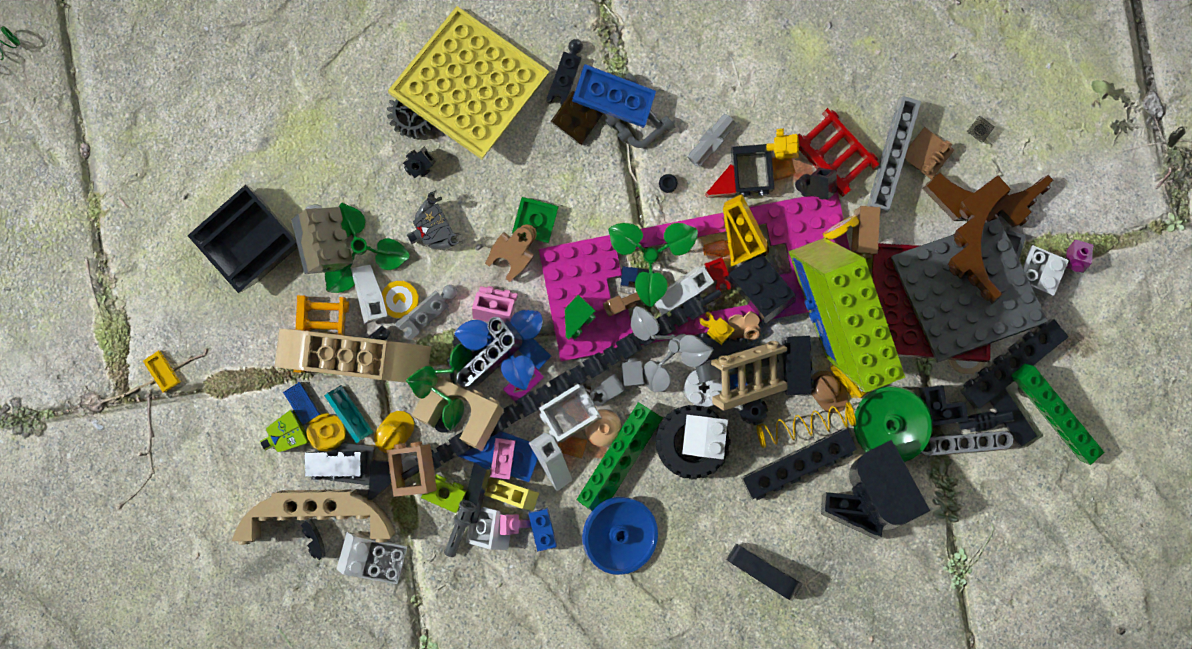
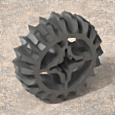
(411, 128)

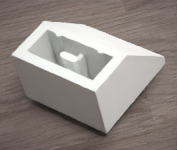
(1044, 270)

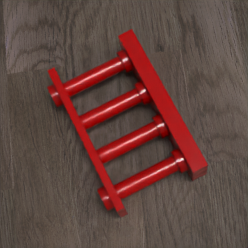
(816, 156)

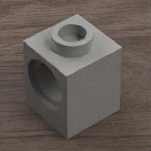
(632, 372)

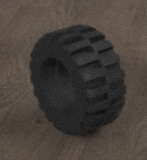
(666, 445)

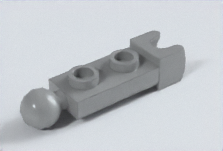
(426, 311)

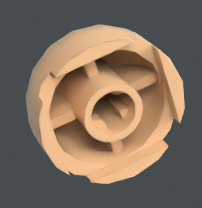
(605, 430)

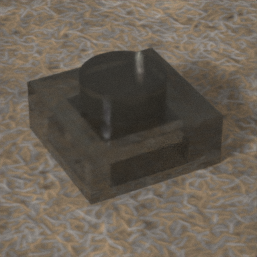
(980, 129)

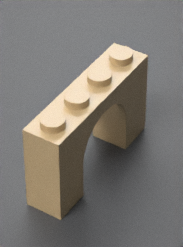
(483, 412)

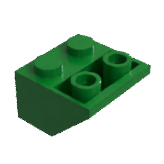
(577, 315)

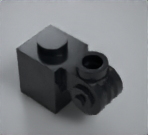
(819, 184)

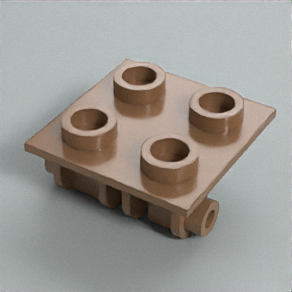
(928, 153)

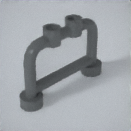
(625, 135)

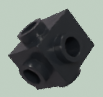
(418, 162)
(747, 415)

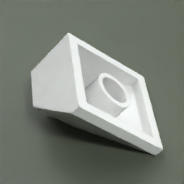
(487, 531)

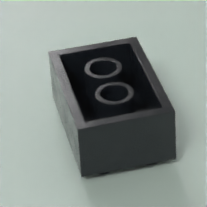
(762, 287)

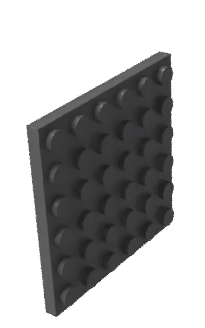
(952, 309)

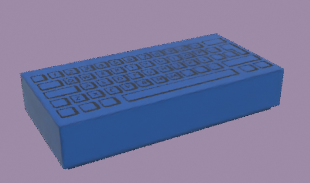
(301, 403)

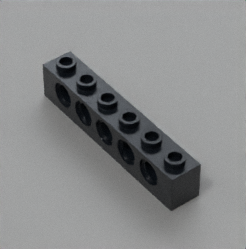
(1054, 336)
(845, 449)

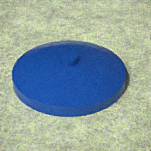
(620, 535)

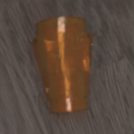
(717, 248)

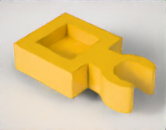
(718, 330)

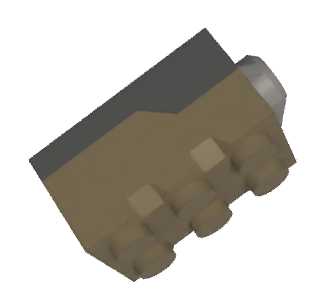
(321, 239)

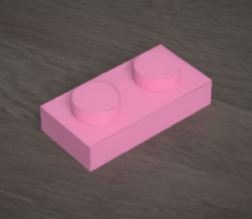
(502, 458)

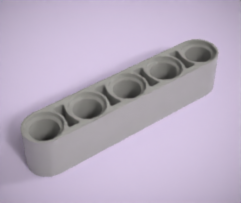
(973, 444)

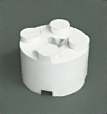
(696, 396)

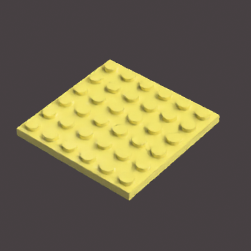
(468, 82)

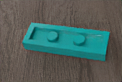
(348, 414)

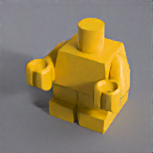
(784, 145)

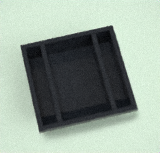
(244, 239)

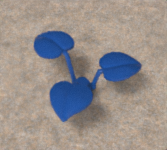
(516, 370)

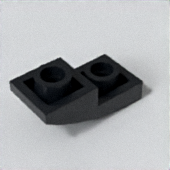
(316, 547)

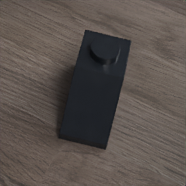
(379, 478)

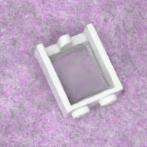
(569, 413)

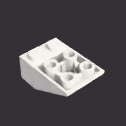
(370, 559)

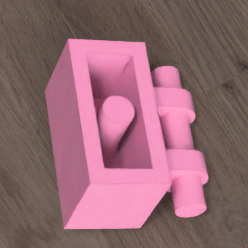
(493, 303)

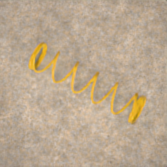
(851, 417)

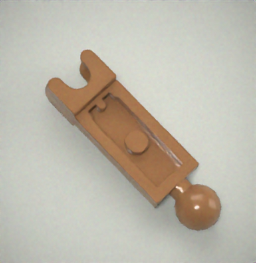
(617, 304)

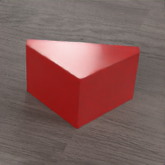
(724, 184)

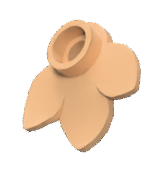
(745, 326)

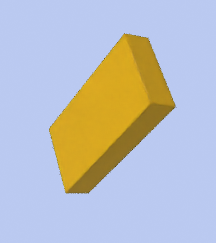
(161, 371)

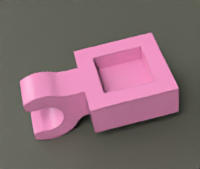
(511, 523)

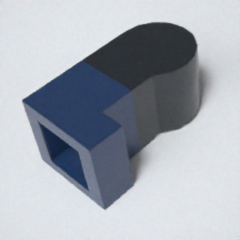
(629, 275)

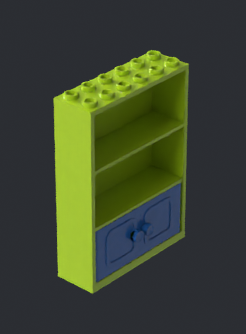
(847, 313)

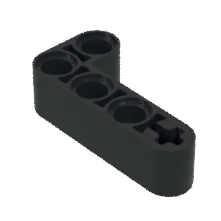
(487, 356)
(764, 572)

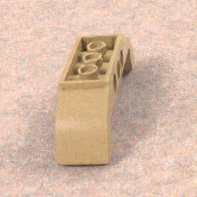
(349, 355)
(348, 504)

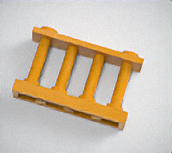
(304, 324)

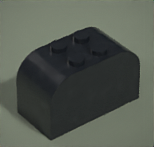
(886, 488)

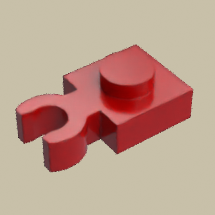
(717, 271)

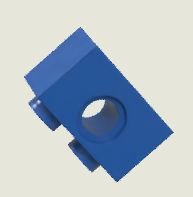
(542, 529)

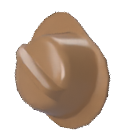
(829, 391)

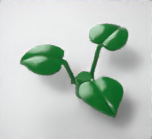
(389, 251)
(651, 285)
(425, 378)

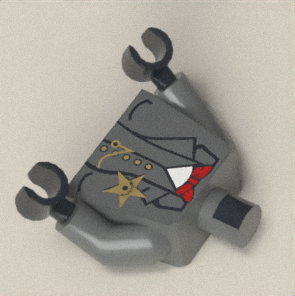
(433, 226)

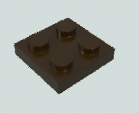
(575, 119)

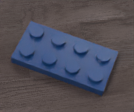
(614, 96)
(523, 457)

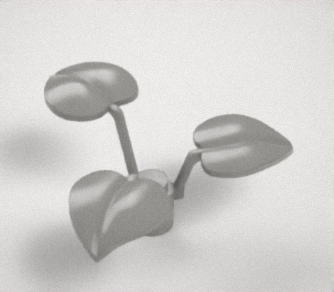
(692, 348)

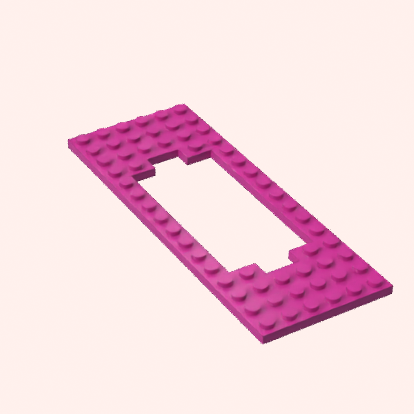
(587, 264)

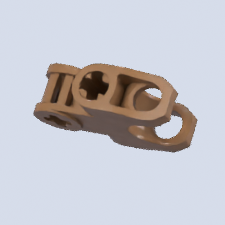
(514, 250)

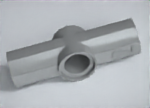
(711, 140)

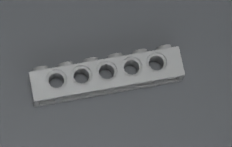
(894, 153)

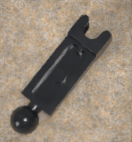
(566, 72)

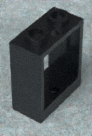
(751, 150)

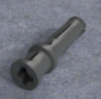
(461, 521)

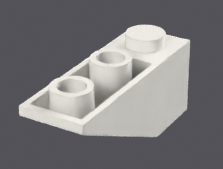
(684, 289)
(369, 294)
(551, 460)

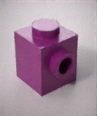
(1079, 256)

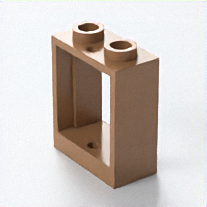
(866, 233)
(426, 469)

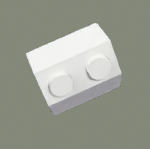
(705, 436)

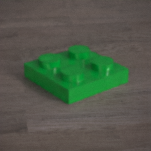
(537, 214)

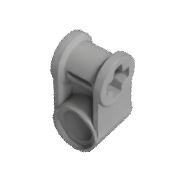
(609, 389)

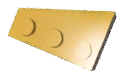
(742, 230)

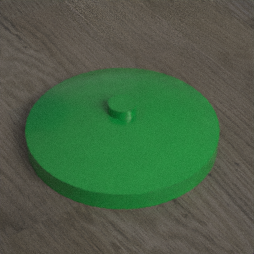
(895, 416)

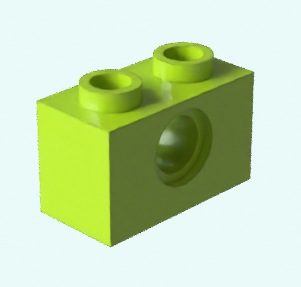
(450, 503)

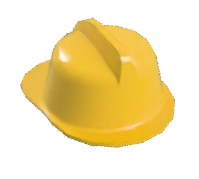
(393, 430)

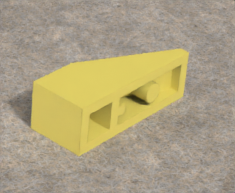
(511, 494)

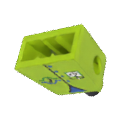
(285, 433)

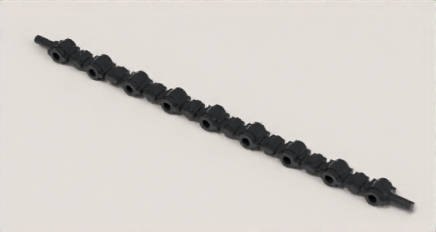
(592, 366)

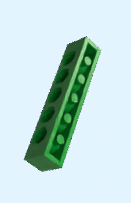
(1057, 414)
(620, 457)

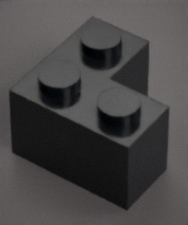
(941, 411)

